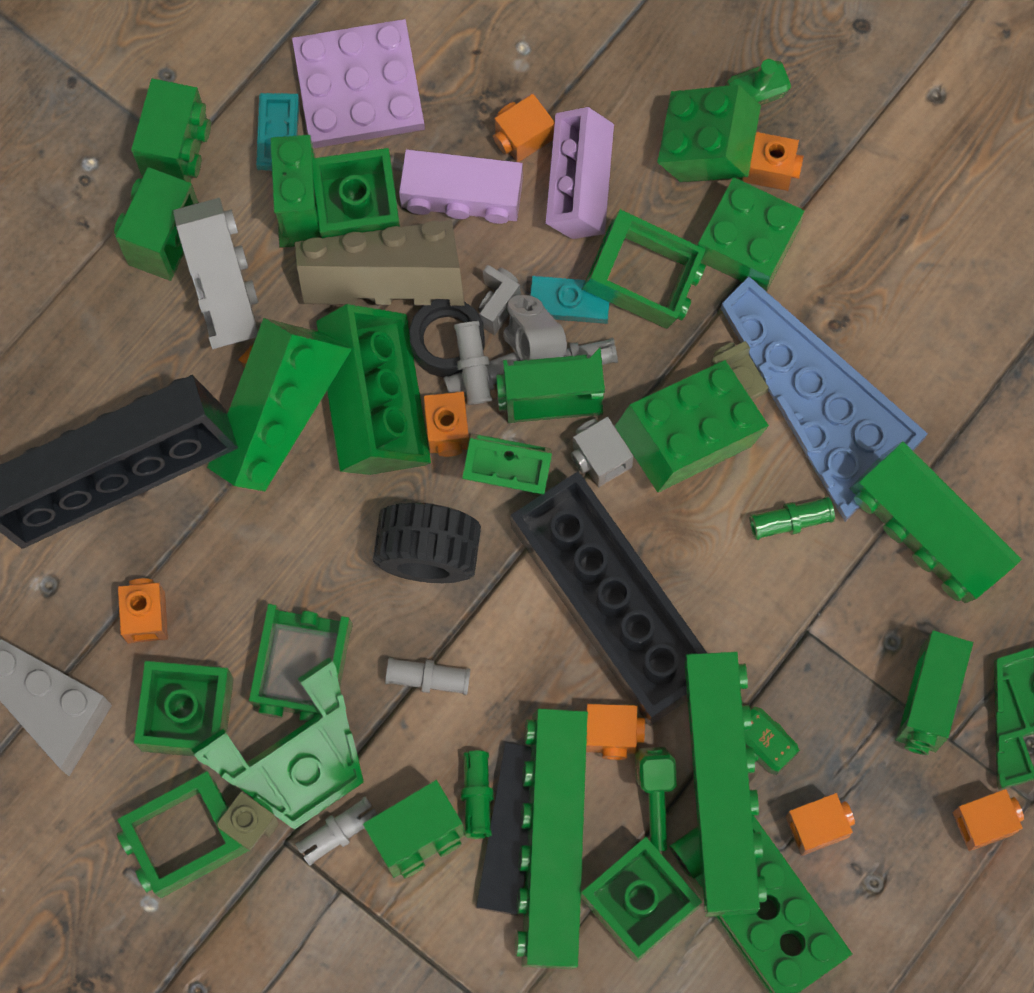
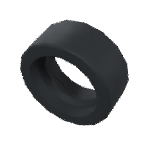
(428, 313)

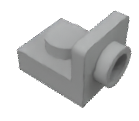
(494, 305)

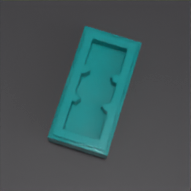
(276, 118)
(568, 301)

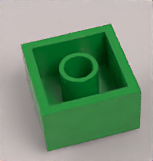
(171, 130)
(709, 133)
(355, 192)
(149, 228)
(750, 233)
(181, 706)
(416, 830)
(641, 899)

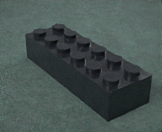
(112, 460)
(609, 594)

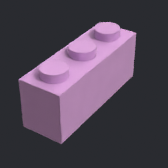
(580, 173)
(461, 186)

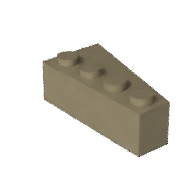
(382, 266)

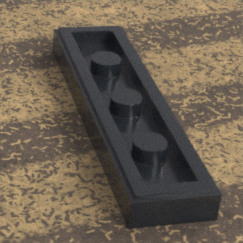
(501, 864)

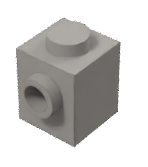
(600, 451)

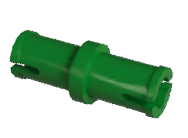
(792, 518)
(476, 794)

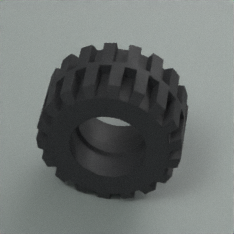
(426, 543)

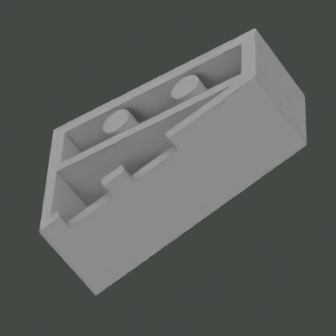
(217, 272)
(50, 706)

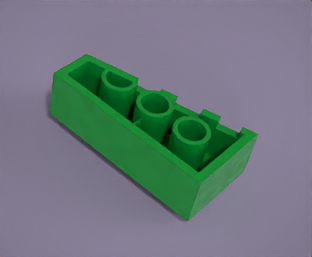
(276, 398)

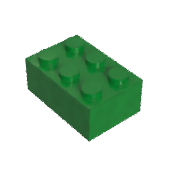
(691, 425)

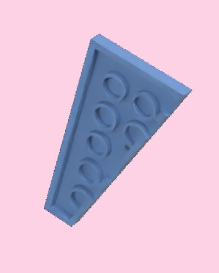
(825, 401)

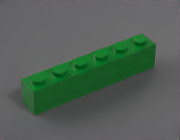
(722, 784)
(554, 839)

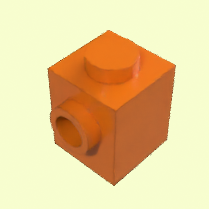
(523, 128)
(774, 161)
(446, 423)
(142, 611)
(614, 730)
(989, 819)
(820, 823)

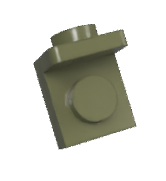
(743, 367)
(247, 821)

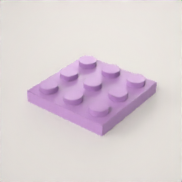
(358, 83)

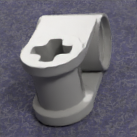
(533, 330)

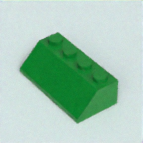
(375, 393)
(933, 523)

